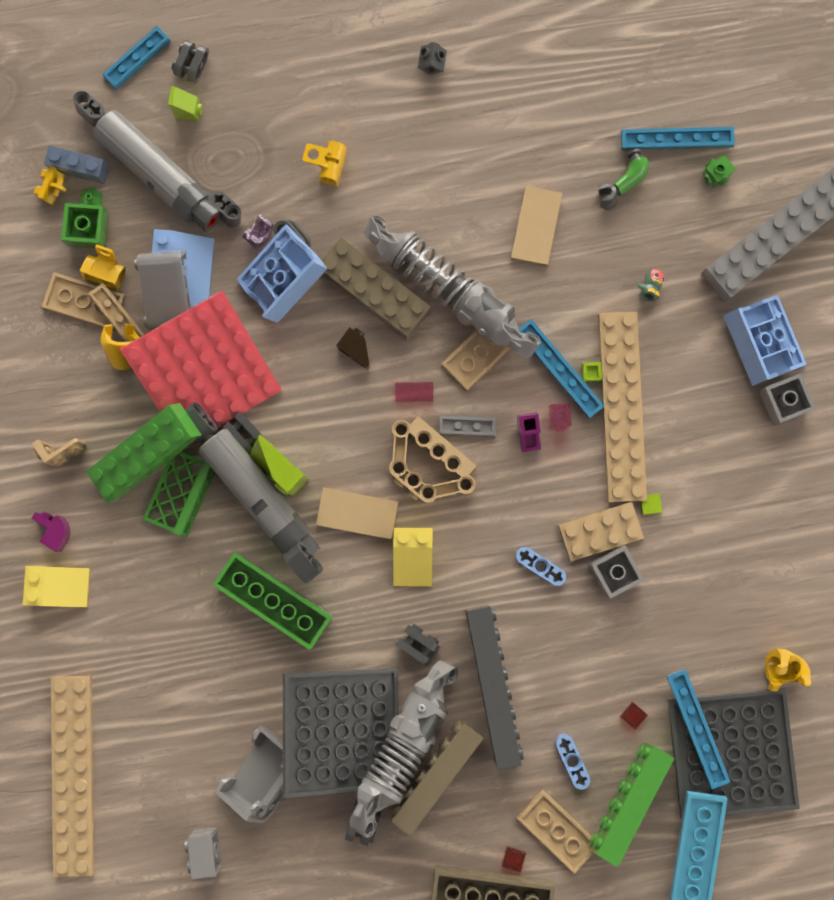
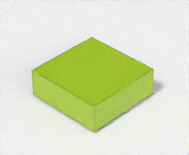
(592, 372)
(652, 505)

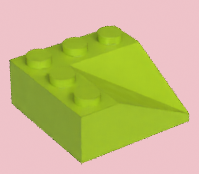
(278, 467)

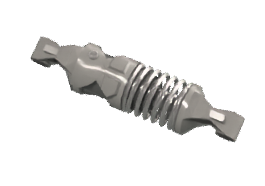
(407, 741)

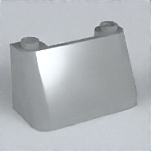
(163, 285)
(259, 781)

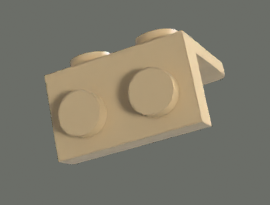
(59, 457)

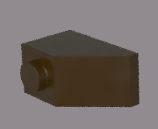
(355, 347)

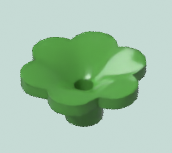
(94, 199)

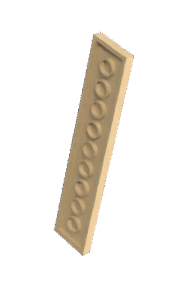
(622, 407)
(72, 776)

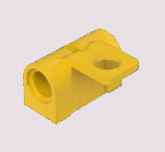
(330, 159)
(103, 268)

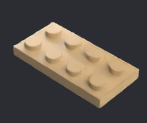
(601, 531)

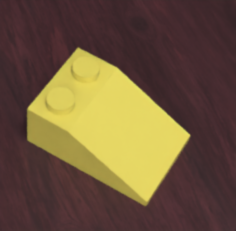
(412, 556)
(56, 586)

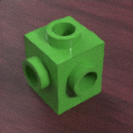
(718, 171)

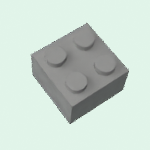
(787, 399)
(616, 572)
(203, 852)

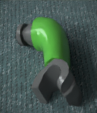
(636, 173)

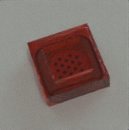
(633, 715)
(513, 859)

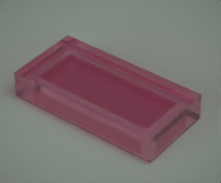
(414, 392)

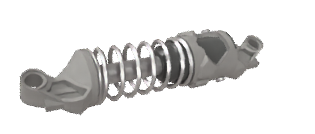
(469, 299)

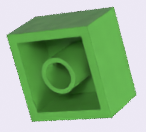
(84, 225)

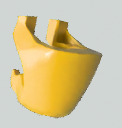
(112, 348)
(785, 667)

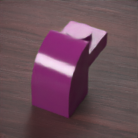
(529, 430)
(57, 532)

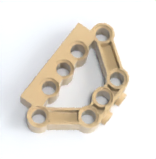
(416, 429)

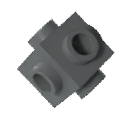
(432, 58)

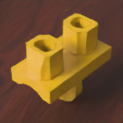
(51, 186)

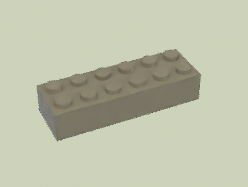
(375, 289)
(436, 777)
(470, 884)

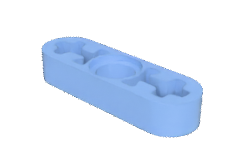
(550, 578)
(583, 772)

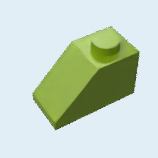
(184, 105)

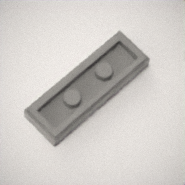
(467, 426)

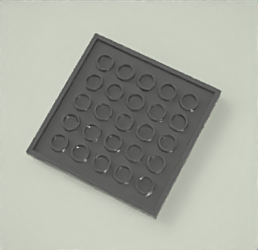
(335, 728)
(753, 745)

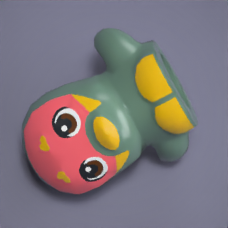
(653, 282)

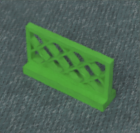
(194, 499)

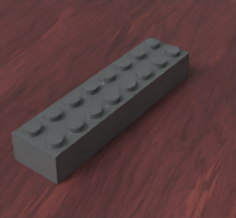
(493, 687)

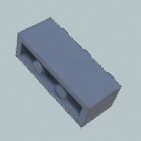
(77, 164)

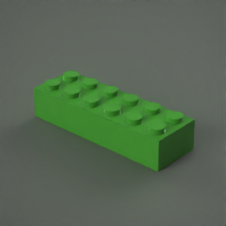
(143, 453)
(273, 600)
(630, 804)

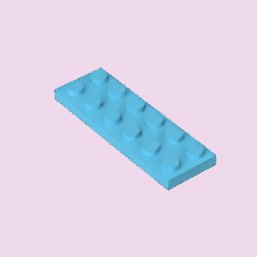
(698, 846)

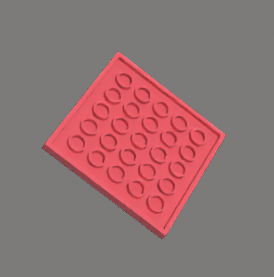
(203, 360)

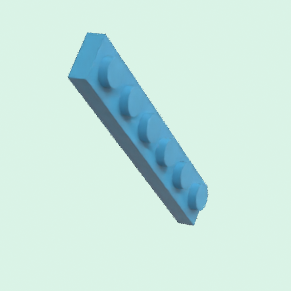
(677, 138)
(563, 372)
(698, 729)

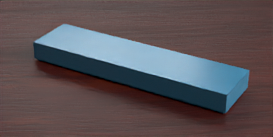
(136, 57)

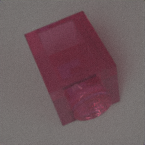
(560, 417)

